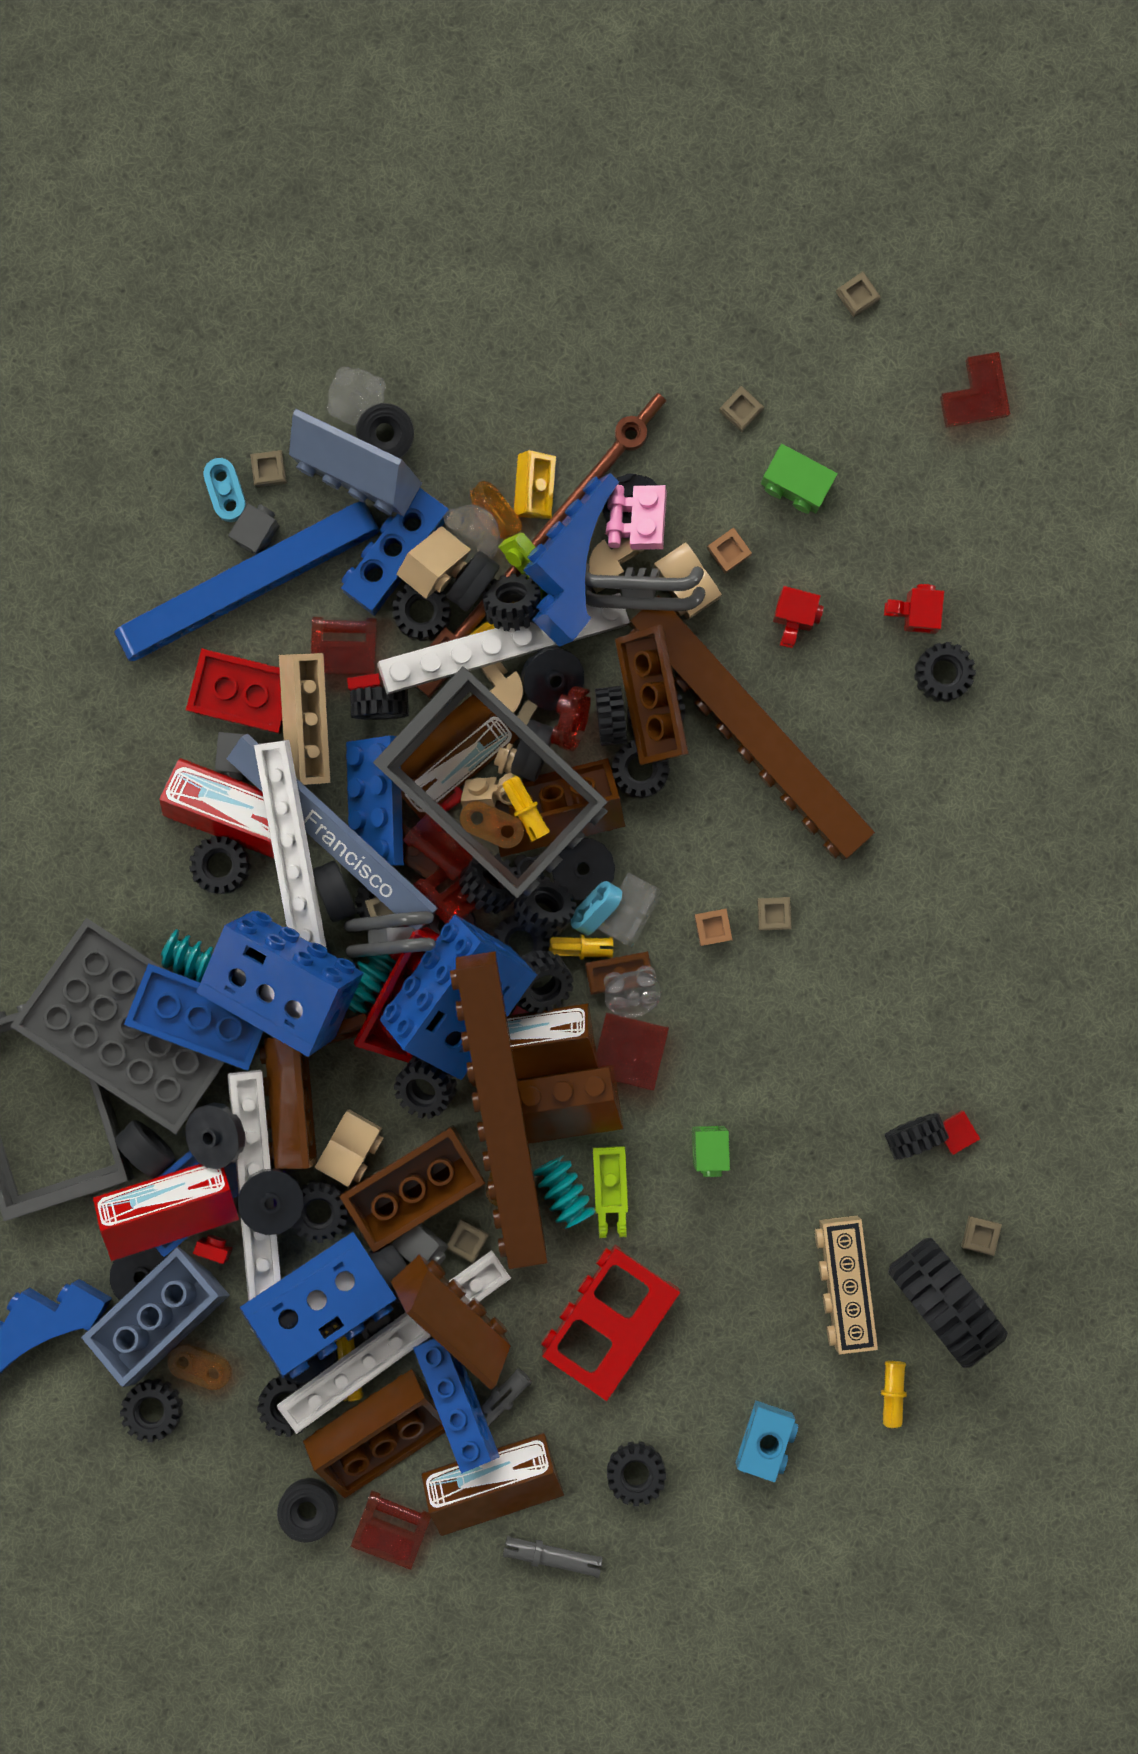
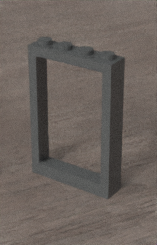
(427, 721)
(16, 1205)

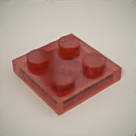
(633, 1049)

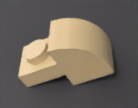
(608, 562)
(508, 689)

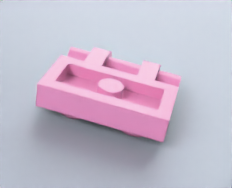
(647, 517)

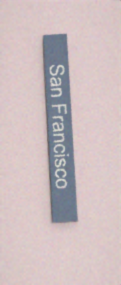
(342, 842)

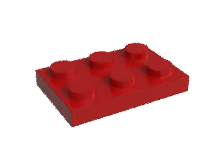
(237, 691)

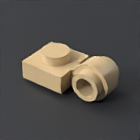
(486, 790)

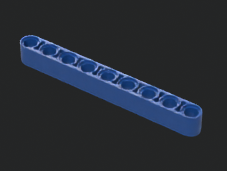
(246, 581)

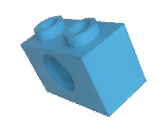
(766, 1421)

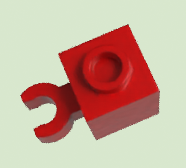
(795, 611)
(920, 611)

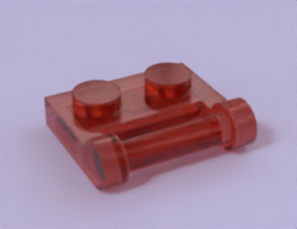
(346, 656)
(438, 846)
(449, 901)
(387, 1539)

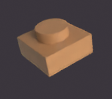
(729, 550)
(713, 927)

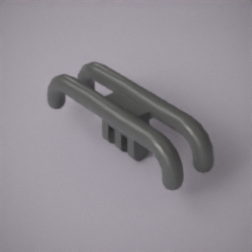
(640, 590)
(389, 940)

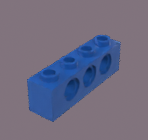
(374, 594)
(456, 1406)

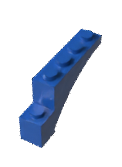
(561, 564)
(38, 1318)

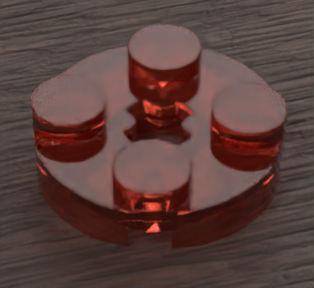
(574, 716)

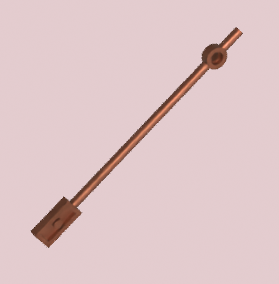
(622, 443)

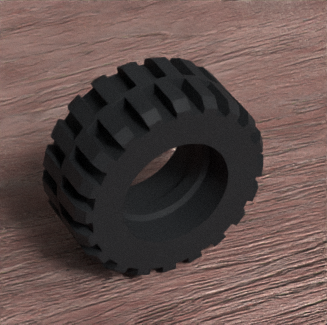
(947, 1302)

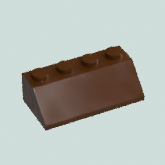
(562, 803)
(570, 1104)
(290, 1106)
(412, 1188)
(453, 1319)
(375, 1434)

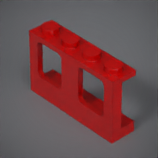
(626, 1333)

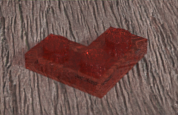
(984, 399)

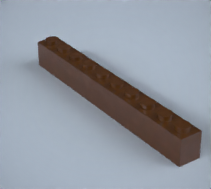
(758, 737)
(501, 1109)

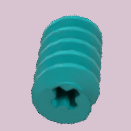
(185, 957)
(374, 973)
(564, 1192)

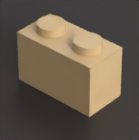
(434, 562)

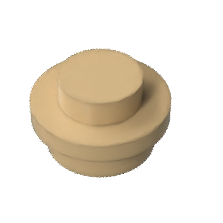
(505, 758)

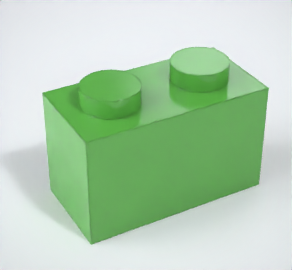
(798, 479)
(711, 1150)

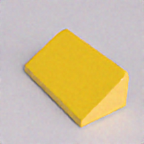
(534, 485)

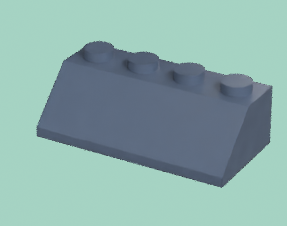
(352, 464)
(154, 1317)

